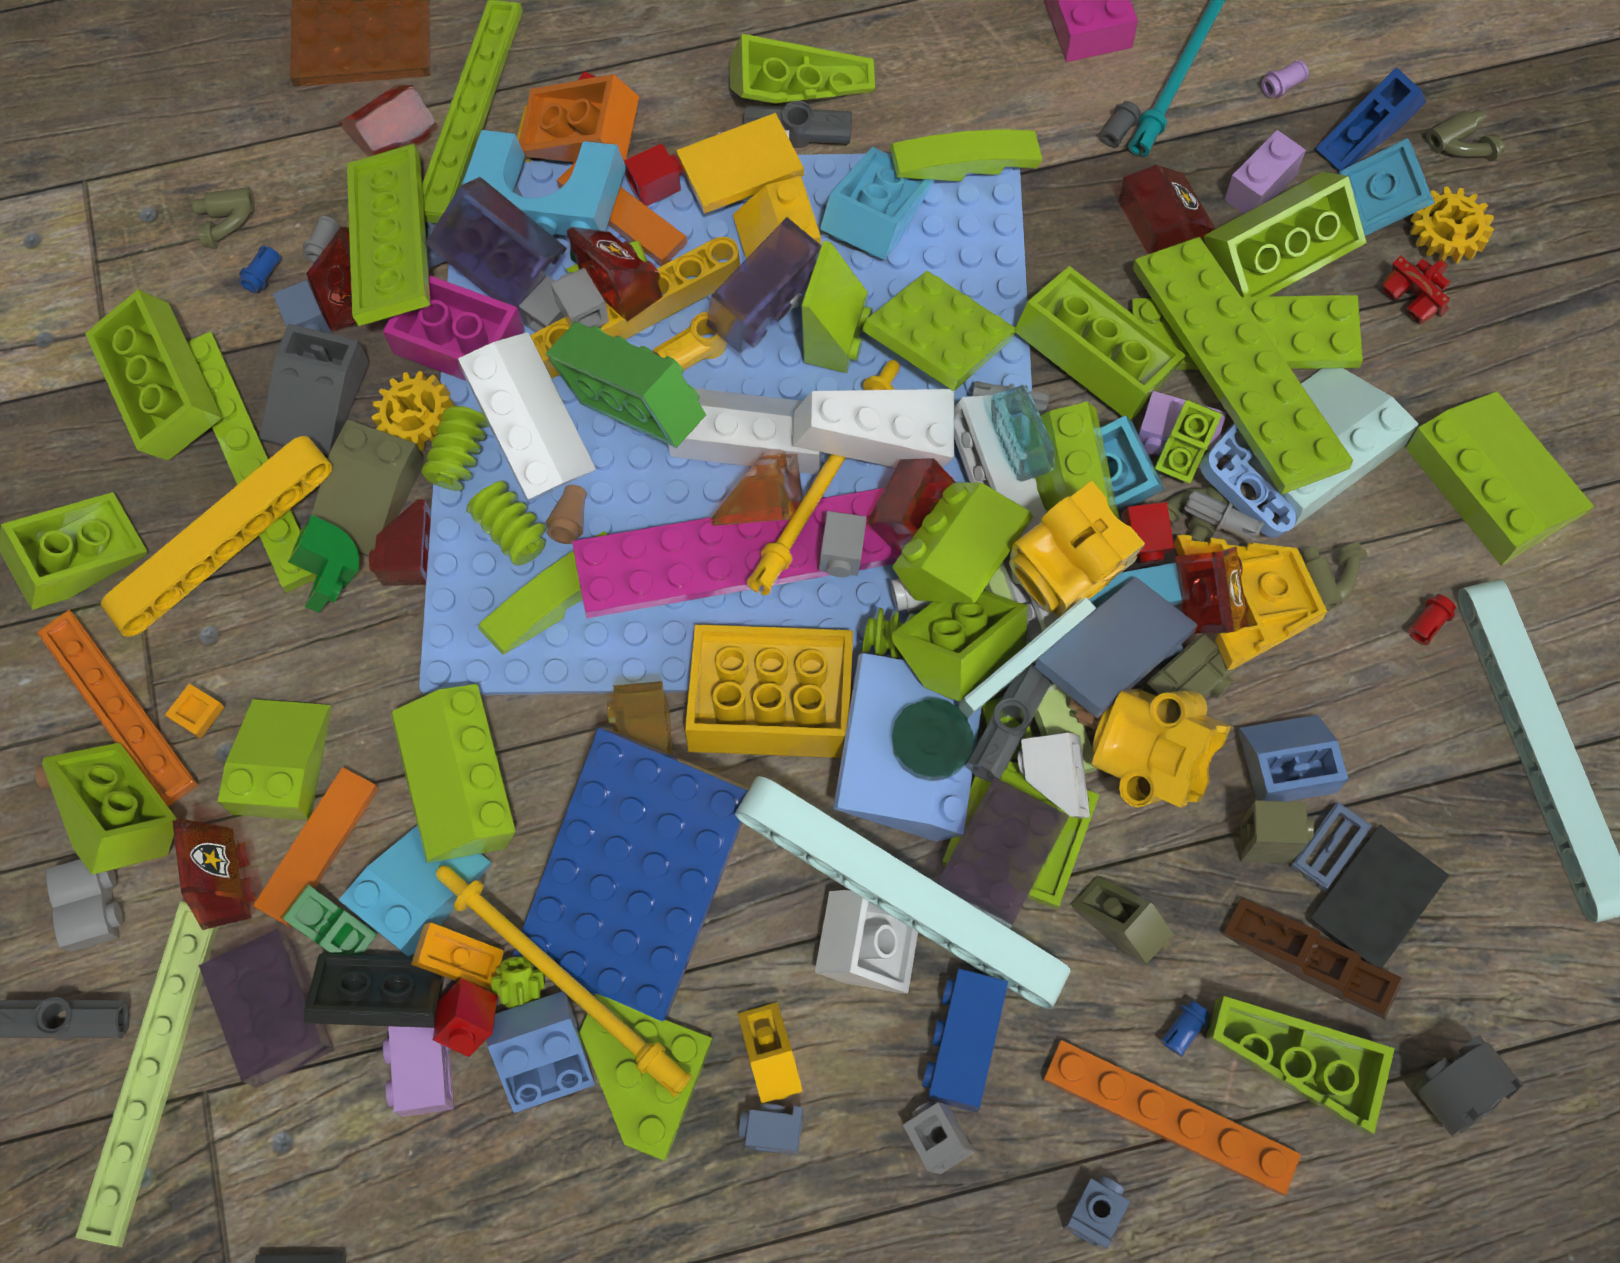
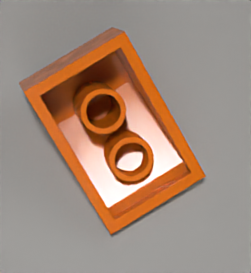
(575, 112)

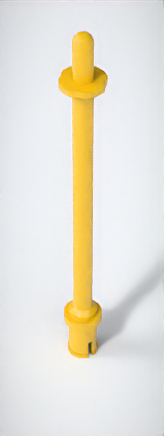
(777, 555)
(649, 1056)

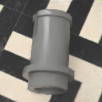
(321, 236)

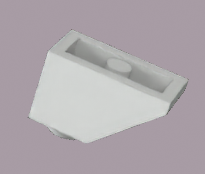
(1057, 771)

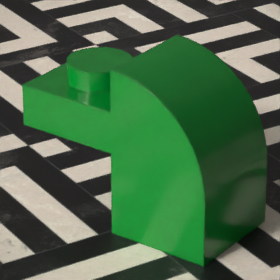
(329, 555)

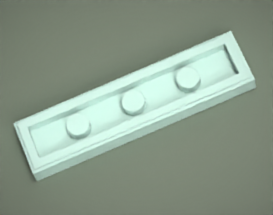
(1026, 657)

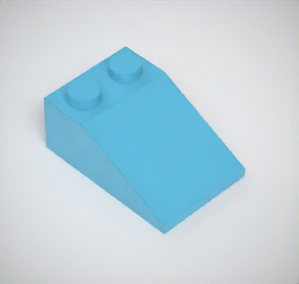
(873, 205)
(1129, 464)
(403, 893)

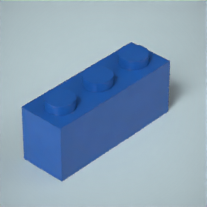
(965, 1040)

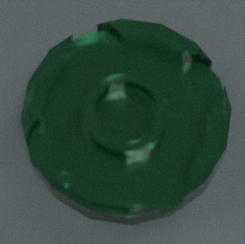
(932, 739)

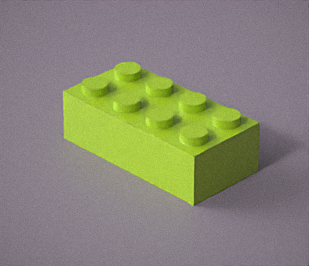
(153, 375)

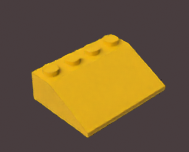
(769, 691)

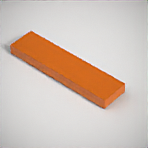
(640, 223)
(317, 842)

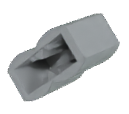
(82, 906)

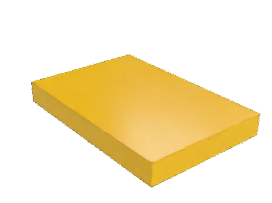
(739, 162)

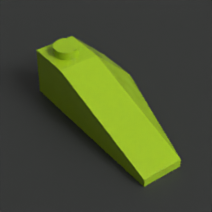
(795, 72)

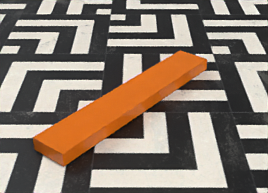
(116, 706)

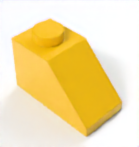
(769, 1052)

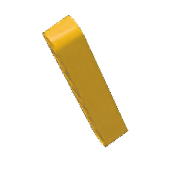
(677, 289)
(216, 536)

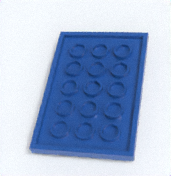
(634, 871)

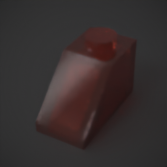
(403, 548)

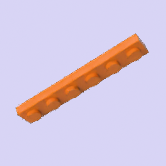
(1172, 1118)

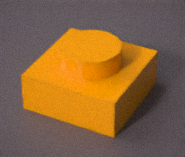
(194, 711)

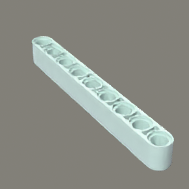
(1544, 748)
(902, 892)

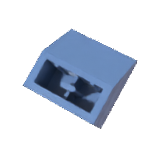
(1293, 759)
(539, 1052)

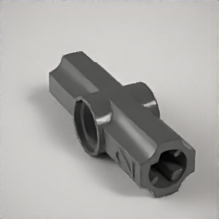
(815, 126)
(999, 741)
(82, 1019)

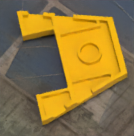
(1278, 597)

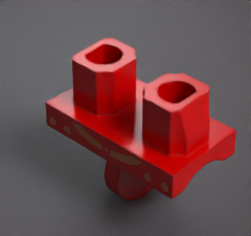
(1430, 298)

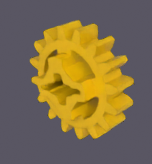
(1452, 224)
(411, 408)

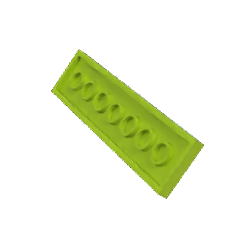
(1242, 366)

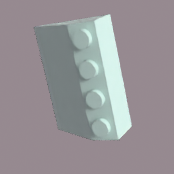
(1366, 423)

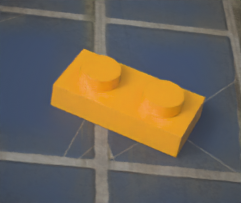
(456, 956)

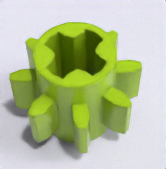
(517, 982)

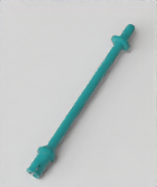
(1153, 121)

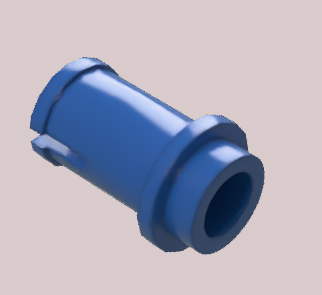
(255, 275)
(1186, 1027)

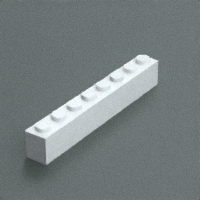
(988, 463)

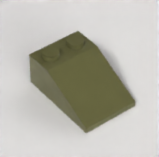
(367, 482)

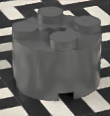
(1467, 1086)

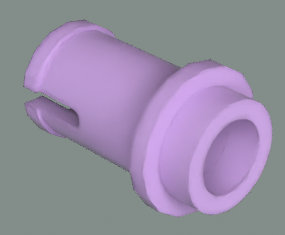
(1279, 81)

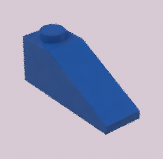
(1373, 120)

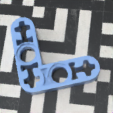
(1238, 471)

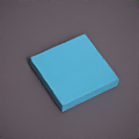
(1388, 186)

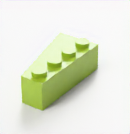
(1314, 1061)

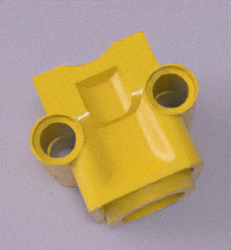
(1073, 551)
(1148, 741)

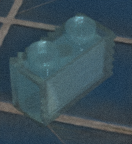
(1022, 433)

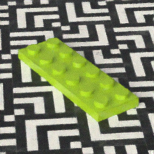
(387, 235)
(1304, 329)

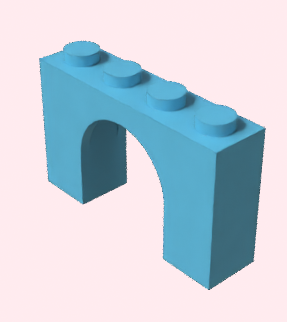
(581, 203)

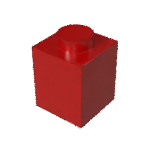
(653, 174)
(1153, 527)
(465, 1017)

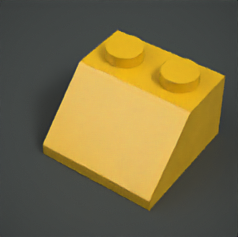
(769, 208)

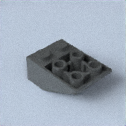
(312, 387)

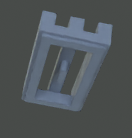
(1311, 872)

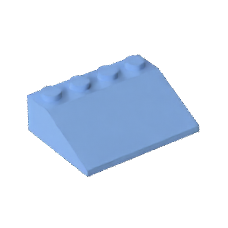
(869, 775)

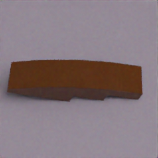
(1313, 958)

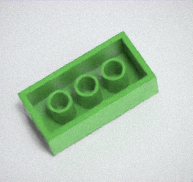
(627, 383)

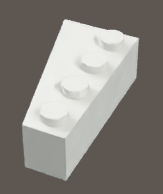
(878, 424)

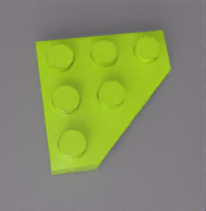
(639, 1104)

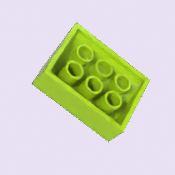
(1497, 475)

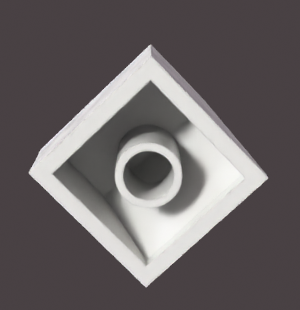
(865, 945)

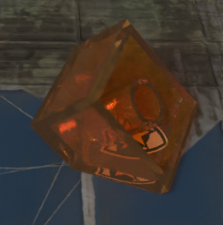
(765, 493)

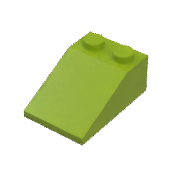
(833, 312)
(69, 548)
(276, 760)
(109, 808)

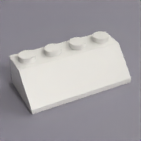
(526, 415)
(742, 429)

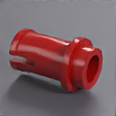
(1436, 613)

